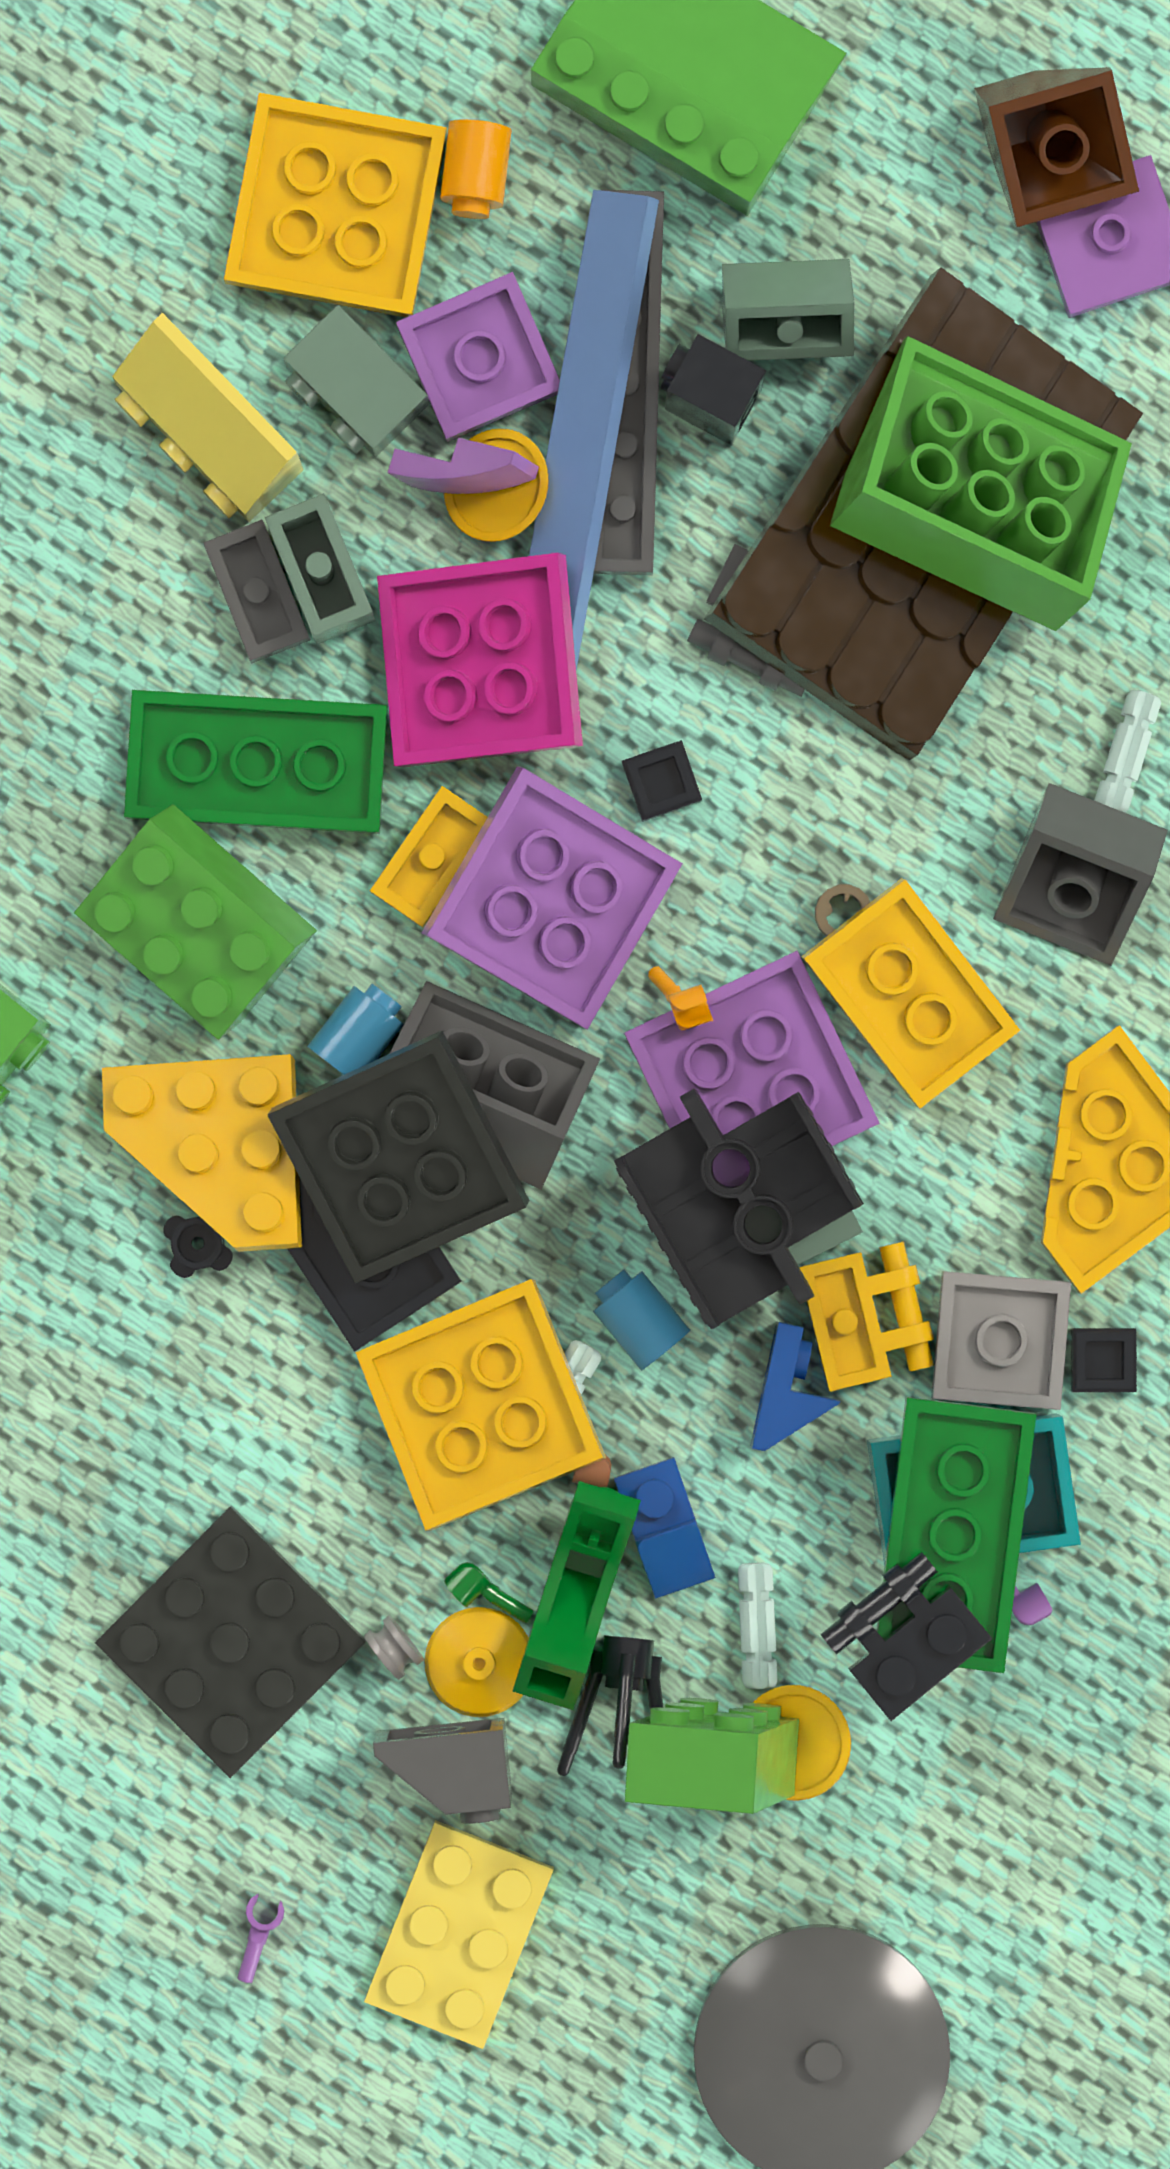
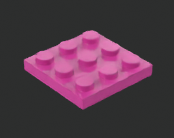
(480, 660)

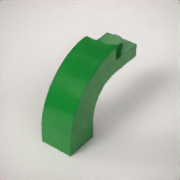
(576, 1595)

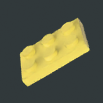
(459, 1934)

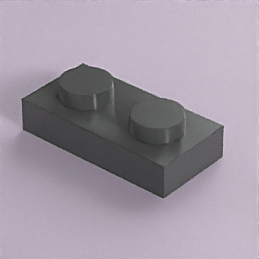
(256, 591)

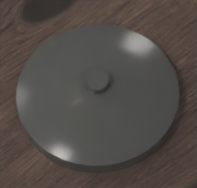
(821, 2051)

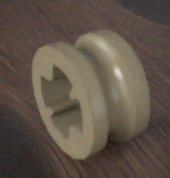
(824, 908)

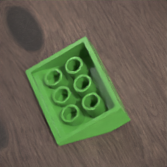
(691, 84)
(983, 486)

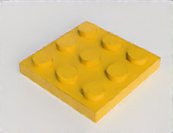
(335, 205)
(480, 1405)

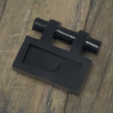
(918, 1651)

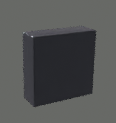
(661, 781)
(1103, 1360)

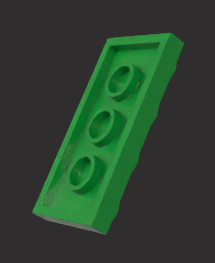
(256, 761)
(963, 1508)

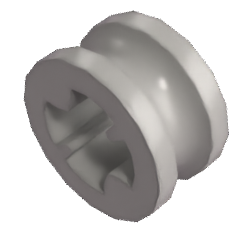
(393, 1647)

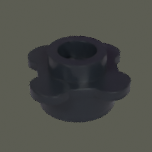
(186, 1257)

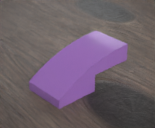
(472, 469)

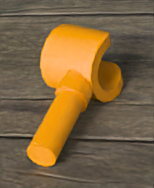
(688, 1006)

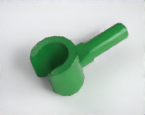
(469, 1582)

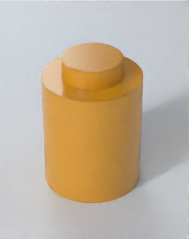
(475, 167)

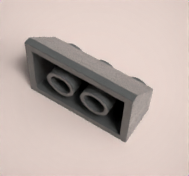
(519, 1075)

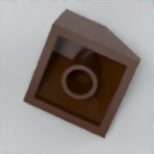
(1057, 141)

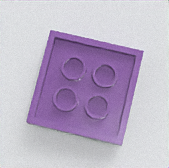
(552, 897)
(756, 1052)

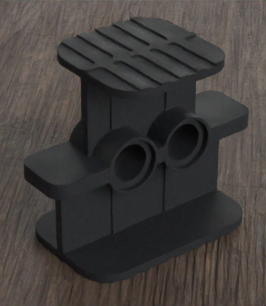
(704, 1221)

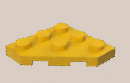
(211, 1141)
(1108, 1162)

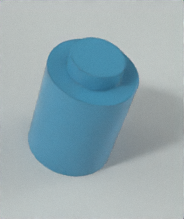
(358, 1029)
(639, 1317)

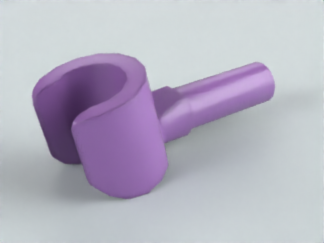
(1031, 1605)
(256, 1940)

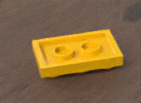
(910, 993)

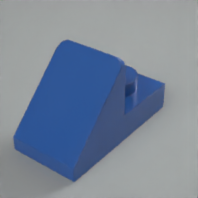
(781, 1408)
(666, 1528)

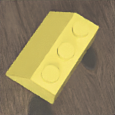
(205, 421)

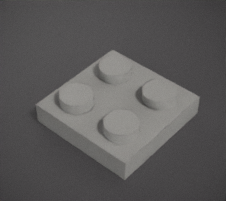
(1001, 1340)

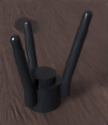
(626, 1665)

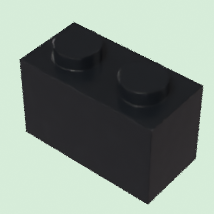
(711, 387)

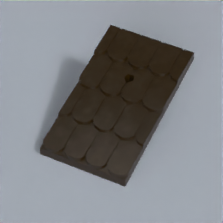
(852, 620)

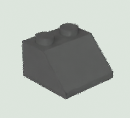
(1081, 874)
(453, 1765)

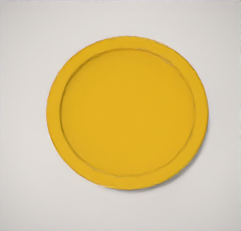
(507, 511)
(476, 1661)
(822, 1737)

